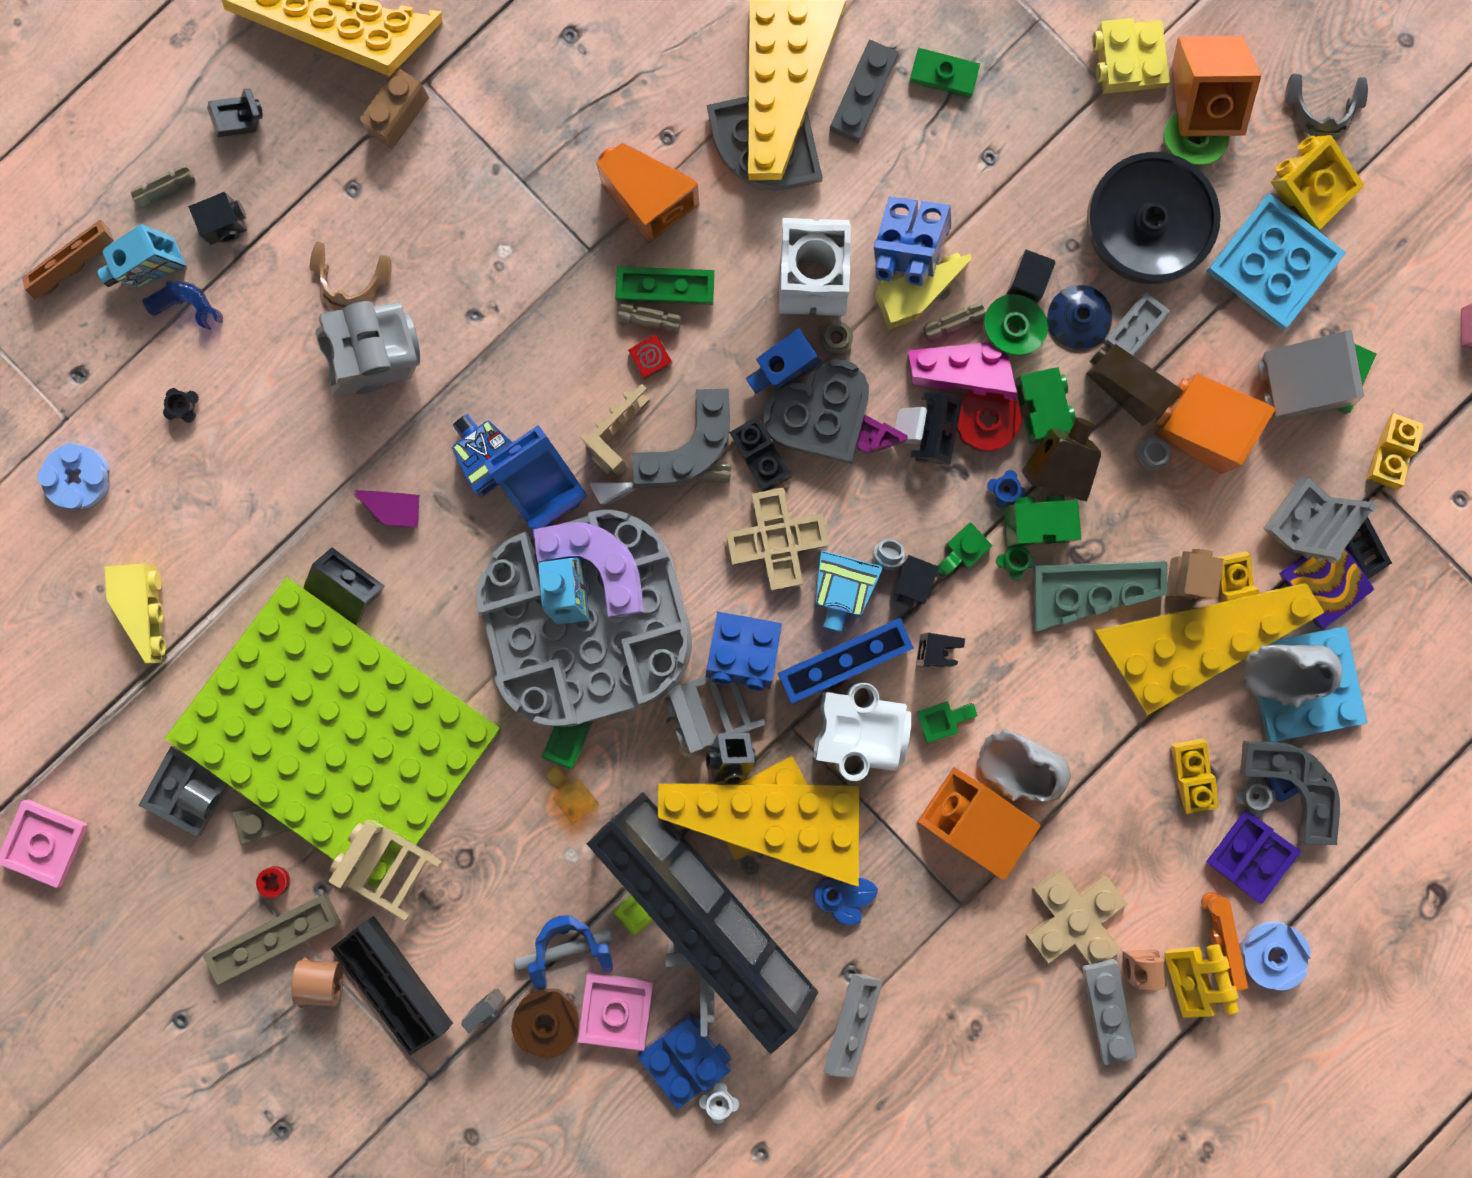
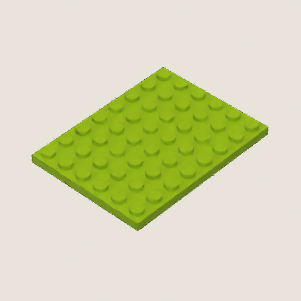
(331, 728)

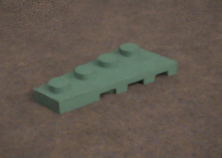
(1079, 590)

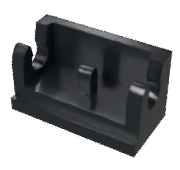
(939, 428)
(932, 651)

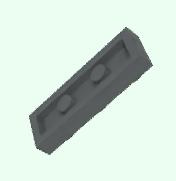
(863, 91)

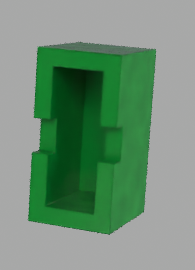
(1045, 401)
(1053, 520)

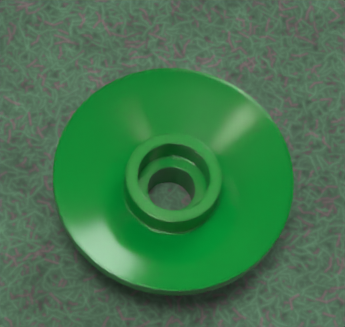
(1021, 314)

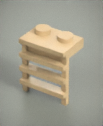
(597, 442)
(363, 856)

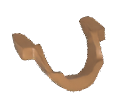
(340, 299)

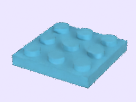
(1276, 261)
(1328, 713)

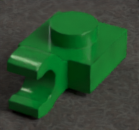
(965, 547)
(940, 721)

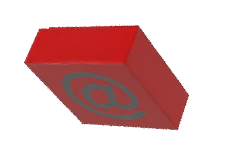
(650, 356)

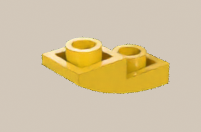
(1393, 453)
(1237, 577)
(1194, 776)

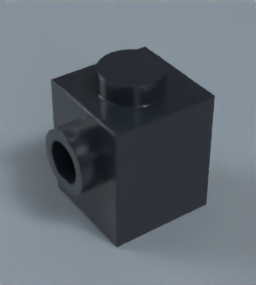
(219, 218)

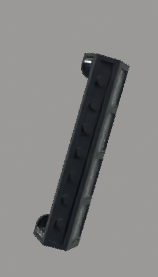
(705, 922)

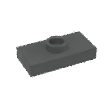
(483, 1011)

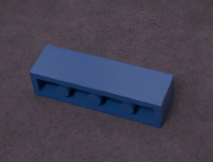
(845, 660)

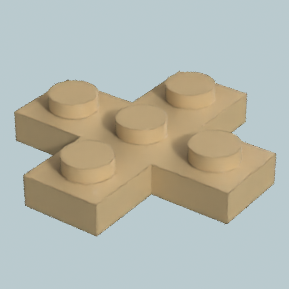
(777, 539)
(1076, 918)

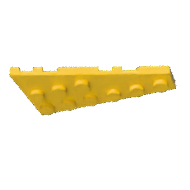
(346, 28)
(785, 63)
(1188, 647)
(790, 822)

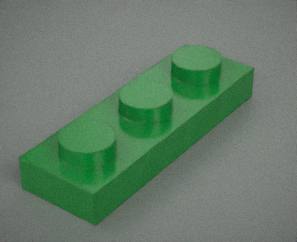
(665, 285)

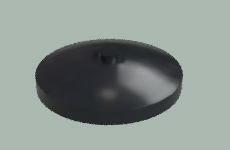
(1153, 217)

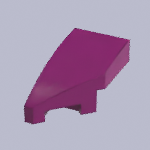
(878, 436)
(391, 507)

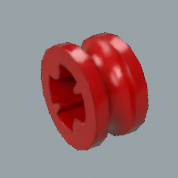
(262, 882)

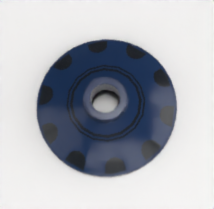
(1066, 324)

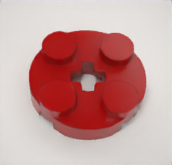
(1000, 433)

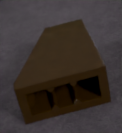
(1132, 384)

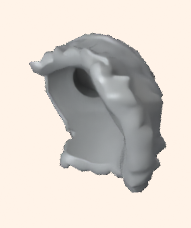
(1292, 673)
(1023, 767)

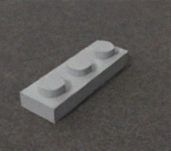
(1109, 1011)
(853, 1025)

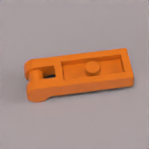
(1225, 935)

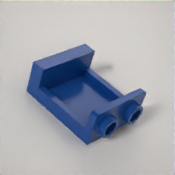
(536, 479)

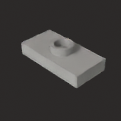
(1138, 324)

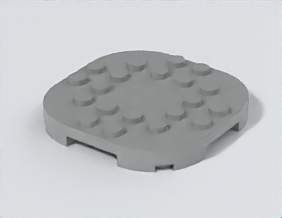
(586, 667)

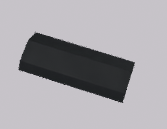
(392, 986)

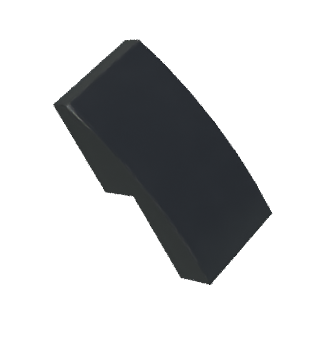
(760, 454)

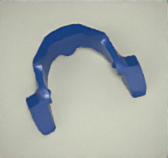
(563, 925)

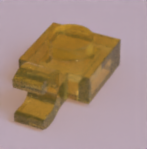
(573, 798)

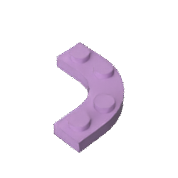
(605, 552)

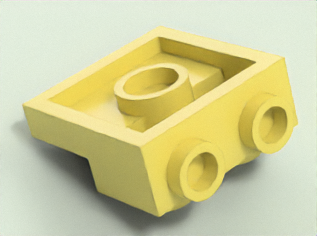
(1130, 55)

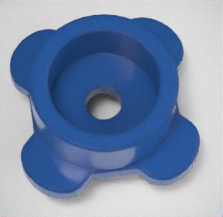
(1015, 489)

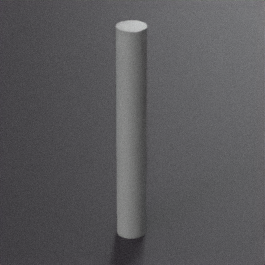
(564, 950)

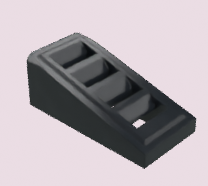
(1369, 537)

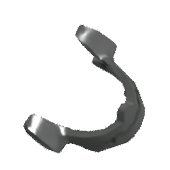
(1328, 126)

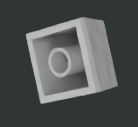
(1312, 375)

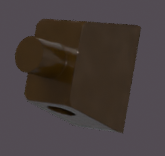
(1065, 461)

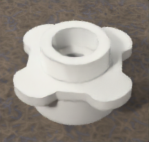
(716, 1112)

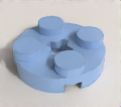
(55, 477)
(1293, 962)

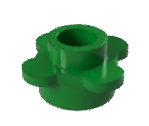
(1024, 559)

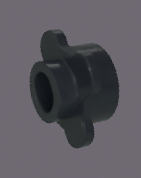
(171, 403)

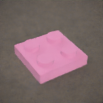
(42, 843)
(615, 1011)

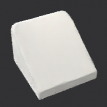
(911, 422)
(611, 491)

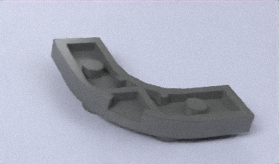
(696, 456)
(1314, 783)

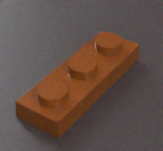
(67, 260)

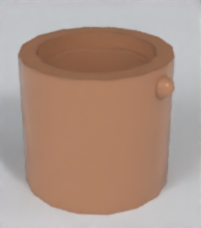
(317, 983)

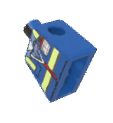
(475, 448)

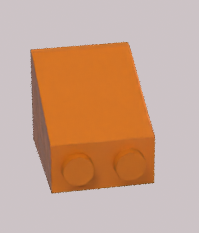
(1214, 85)
(646, 189)
(1214, 423)
(979, 823)

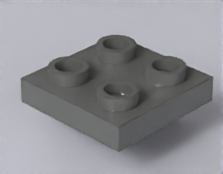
(183, 792)

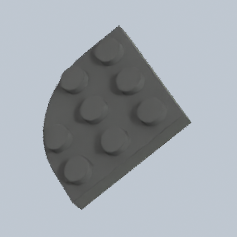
(731, 137)

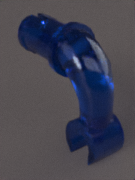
(179, 293)

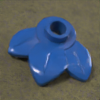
(847, 898)

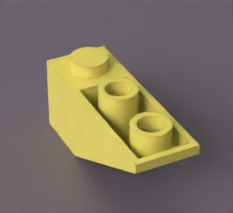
(906, 302)
(135, 601)

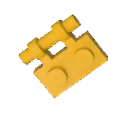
(1193, 985)

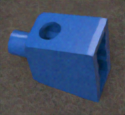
(797, 357)

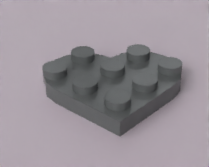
(822, 413)

